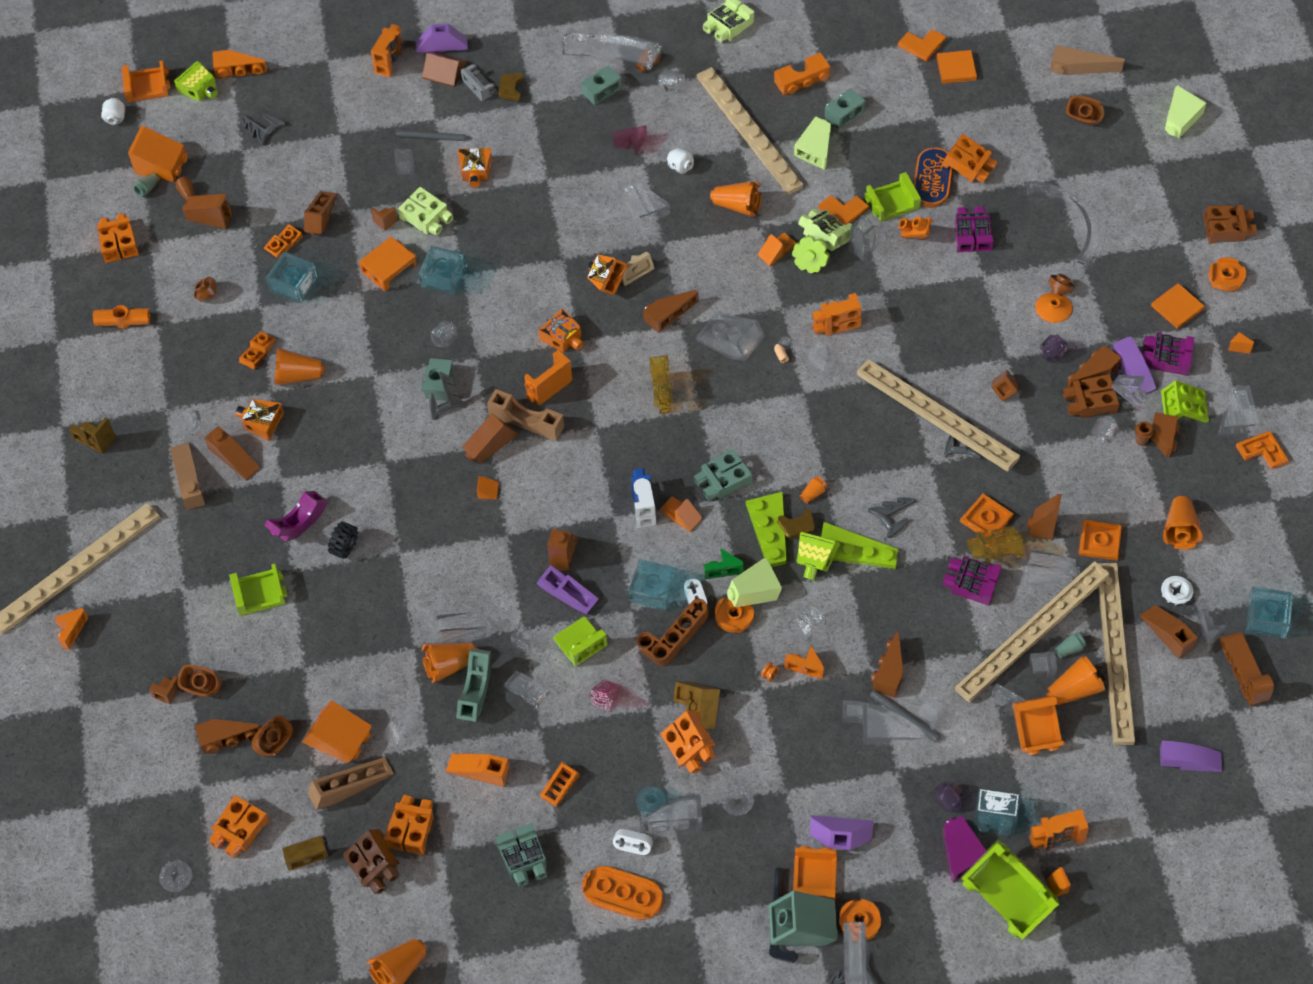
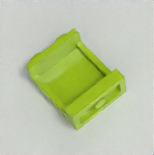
(893, 198)
(258, 591)

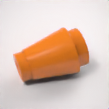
(813, 489)

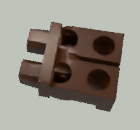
(372, 861)

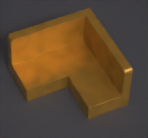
(94, 436)
(698, 698)

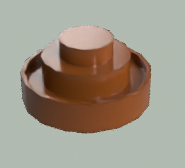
(1060, 284)
(205, 289)

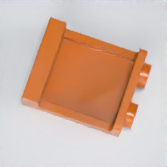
(145, 83)
(387, 262)
(549, 382)
(1037, 724)
(815, 871)

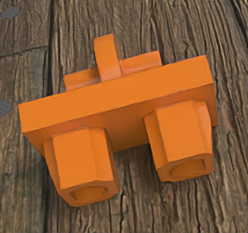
(915, 227)

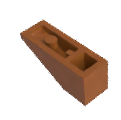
(319, 212)
(668, 309)
(231, 453)
(1044, 518)

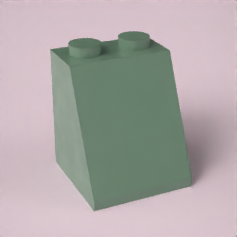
(802, 920)

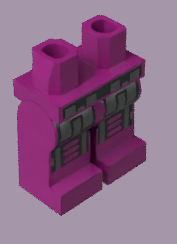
(973, 229)
(1168, 353)
(973, 579)

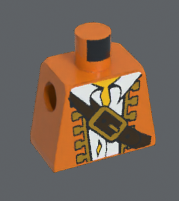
(475, 164)
(606, 273)
(260, 417)

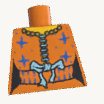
(561, 332)

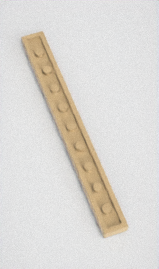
(750, 131)
(938, 415)
(76, 567)
(1031, 632)
(1116, 658)

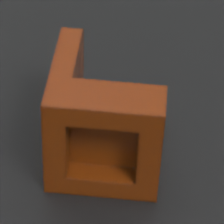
(385, 217)
(1004, 385)
(165, 690)

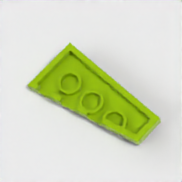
(771, 538)
(860, 549)

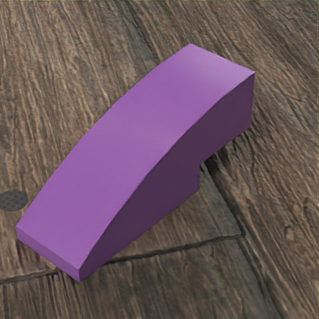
(1134, 363)
(567, 590)
(1189, 757)

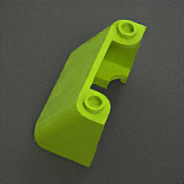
(1010, 889)

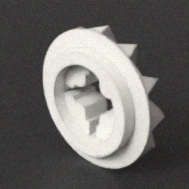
(1173, 583)

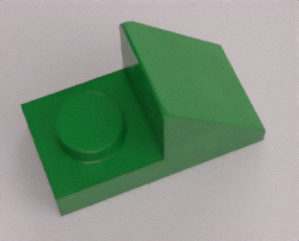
(727, 566)

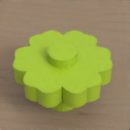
(811, 254)

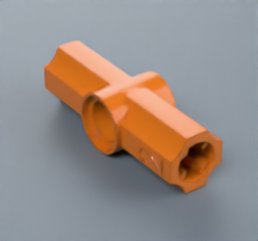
(121, 317)

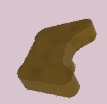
(507, 86)
(793, 527)

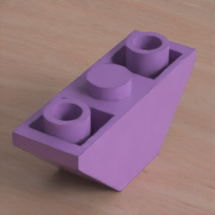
(441, 38)
(841, 832)

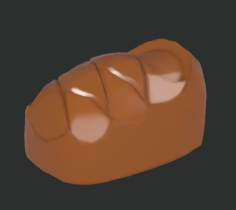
(1085, 110)
(199, 680)
(272, 736)

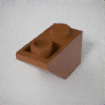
(1165, 429)

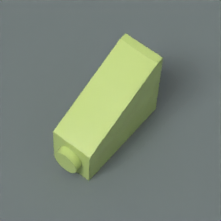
(1183, 112)
(814, 143)
(755, 585)

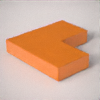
(924, 47)
(844, 213)
(1264, 445)

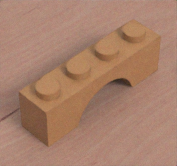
(544, 423)

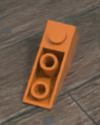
(233, 63)
(480, 767)

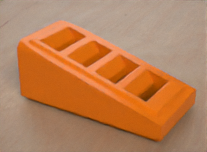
(569, 783)

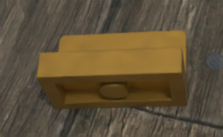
(305, 853)

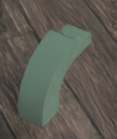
(476, 685)

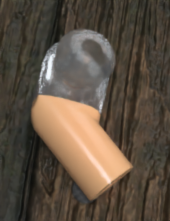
(781, 348)

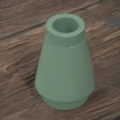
(145, 185)
(1071, 645)

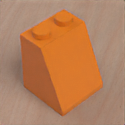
(157, 155)
(338, 733)

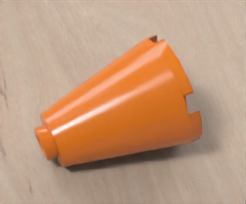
(738, 197)
(295, 367)
(1182, 525)
(445, 658)
(1076, 682)
(397, 963)

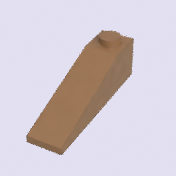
(1076, 61)
(187, 476)
(343, 784)

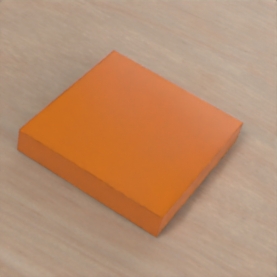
(956, 66)
(1177, 306)
(986, 515)
(1100, 540)

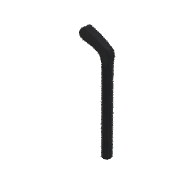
(774, 951)

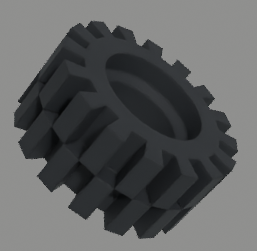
(342, 540)

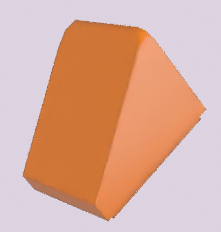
(1241, 343)
(487, 488)
(1059, 882)

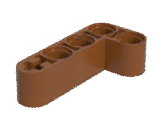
(676, 630)
(1253, 684)

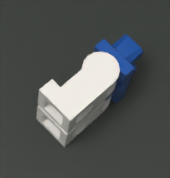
(643, 499)

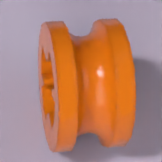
(770, 671)

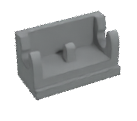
(477, 83)

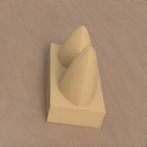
(637, 267)

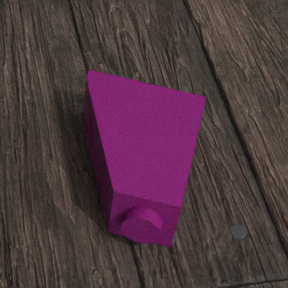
(961, 847)

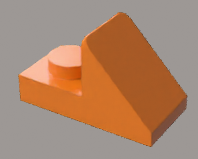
(776, 248)
(681, 513)
(72, 624)
(810, 666)

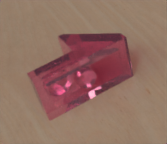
(633, 136)
(605, 694)

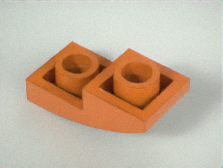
(284, 241)
(258, 349)

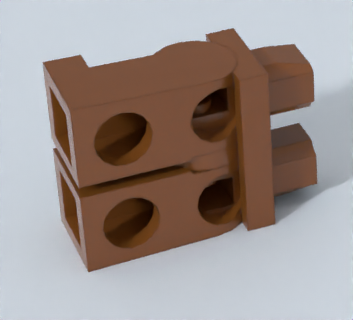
(1228, 223)
(1091, 397)

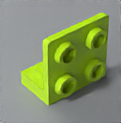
(1185, 400)
(580, 641)

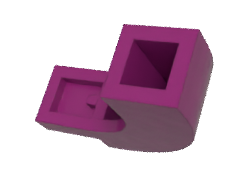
(300, 518)

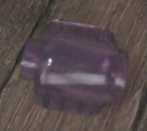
(1053, 348)
(948, 796)

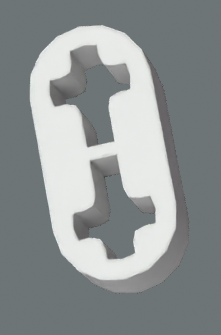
(699, 591)
(632, 842)

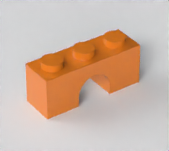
(790, 81)

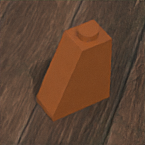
(208, 210)
(488, 439)
(561, 549)

